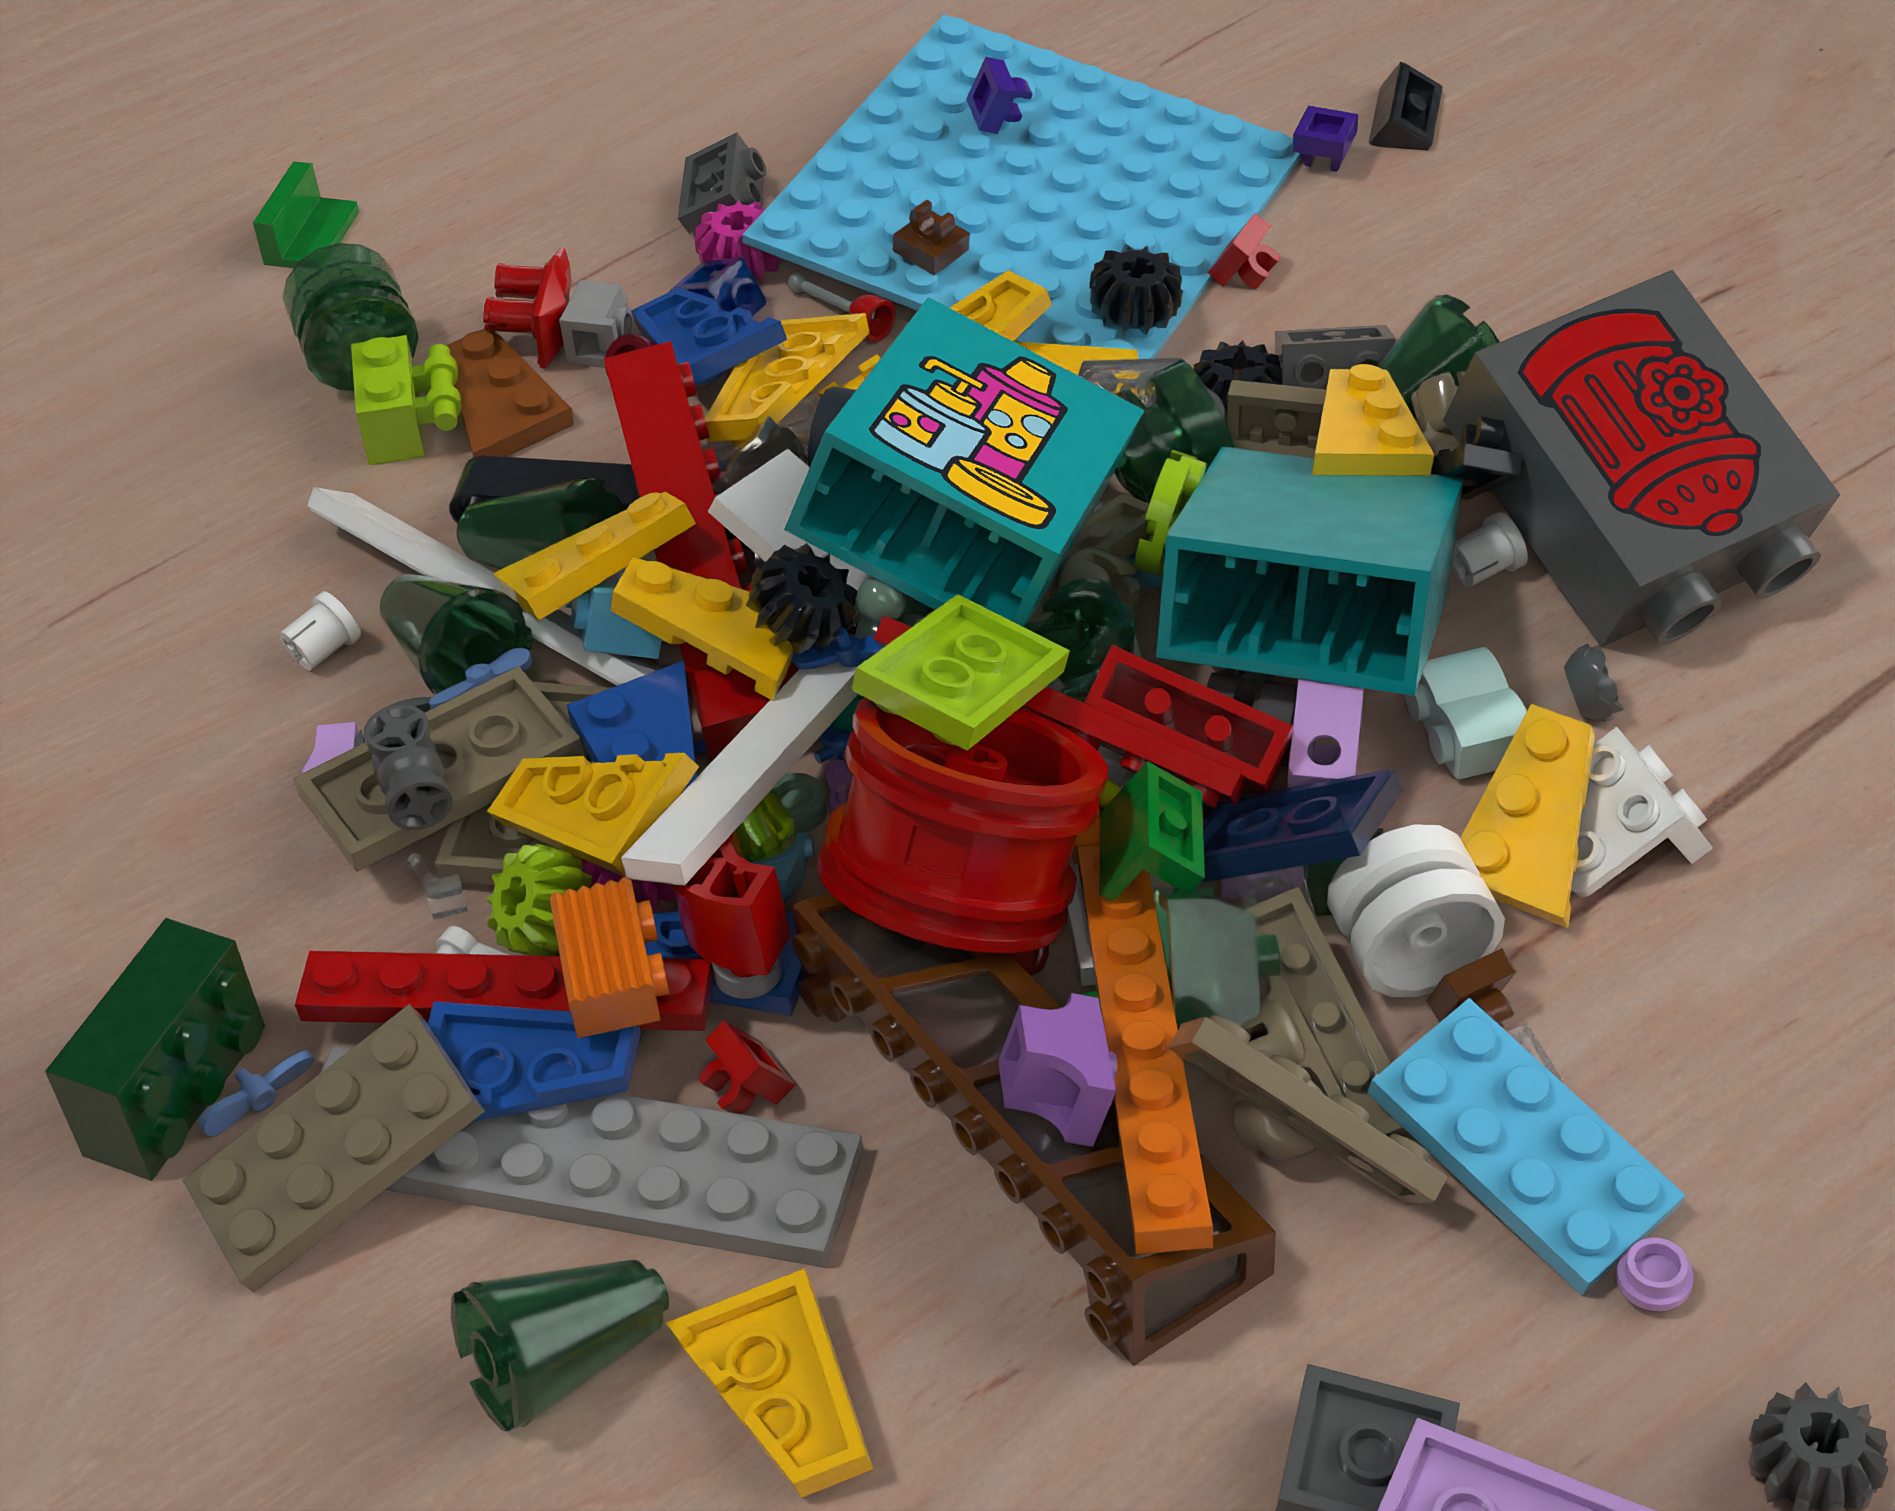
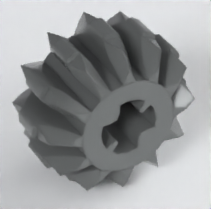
(1818, 1452)

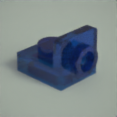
(727, 282)

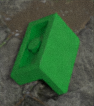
(299, 219)
(1152, 828)

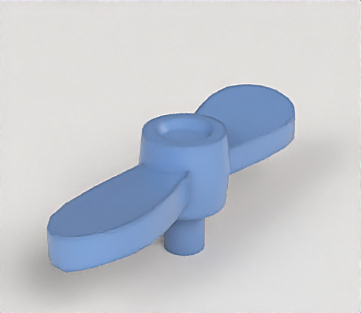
(482, 673)
(254, 1092)

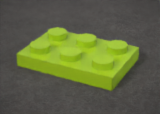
(960, 671)

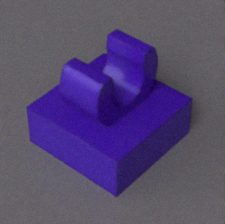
(994, 94)
(1325, 134)

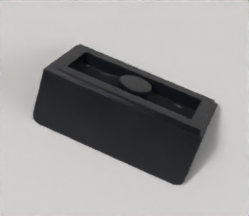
(1406, 110)

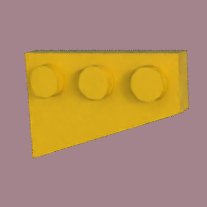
(1531, 815)

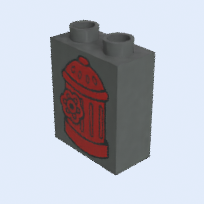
(1646, 462)

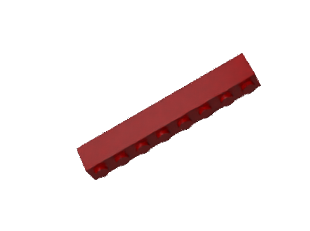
(668, 457)

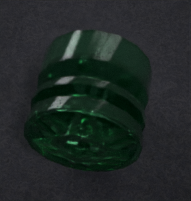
(343, 299)
(1178, 419)

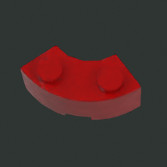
(734, 912)

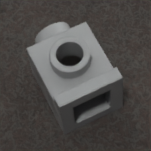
(593, 321)

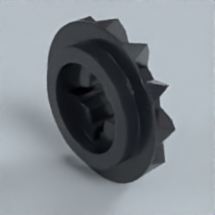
(1218, 365)

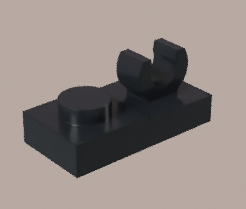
(1479, 458)

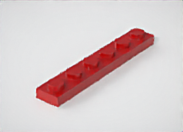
(1132, 742)
(381, 984)

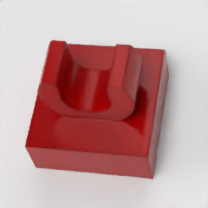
(1246, 255)
(748, 1067)

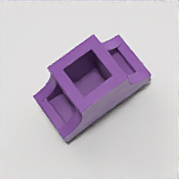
(1060, 1067)

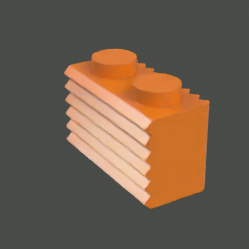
(606, 959)

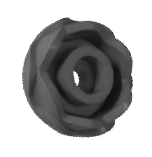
(1591, 685)

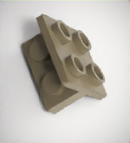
(1275, 417)

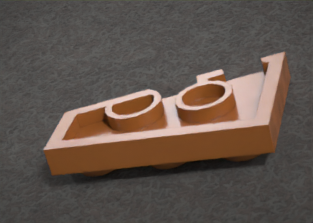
(503, 397)

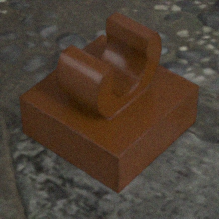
(930, 239)
(1480, 982)

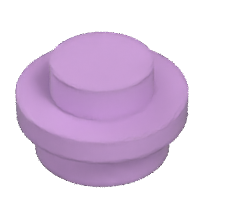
(1655, 1274)

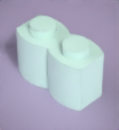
(1466, 711)

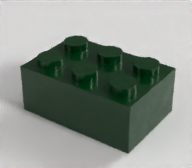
(157, 1049)

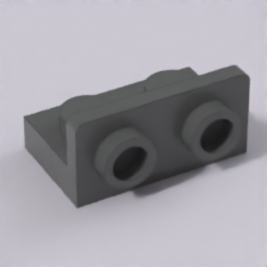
(720, 176)
(1311, 353)

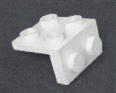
(1631, 813)

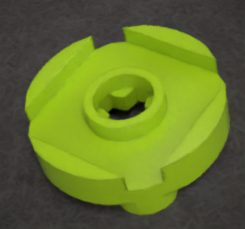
(1172, 491)

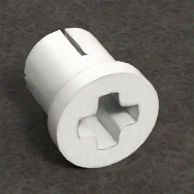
(1489, 551)
(320, 631)

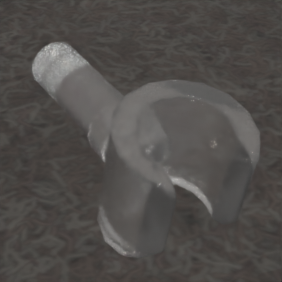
(443, 894)

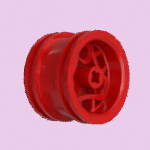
(960, 839)

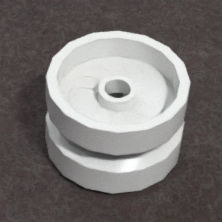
(1414, 909)

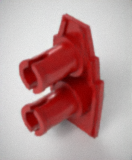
(541, 317)

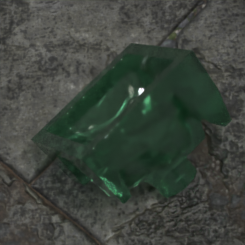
(1213, 955)

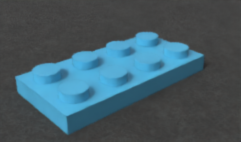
(1525, 1145)

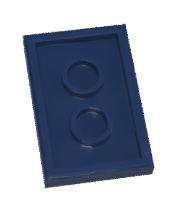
(1297, 825)

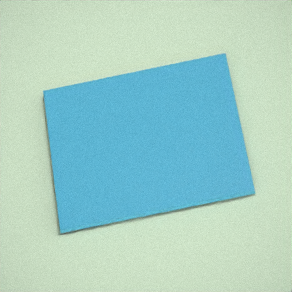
(1043, 197)

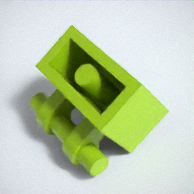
(389, 398)

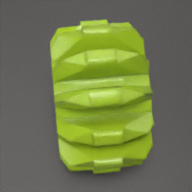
(522, 900)

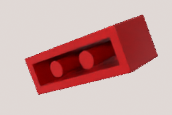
(1192, 716)

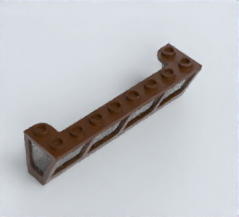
(946, 1025)

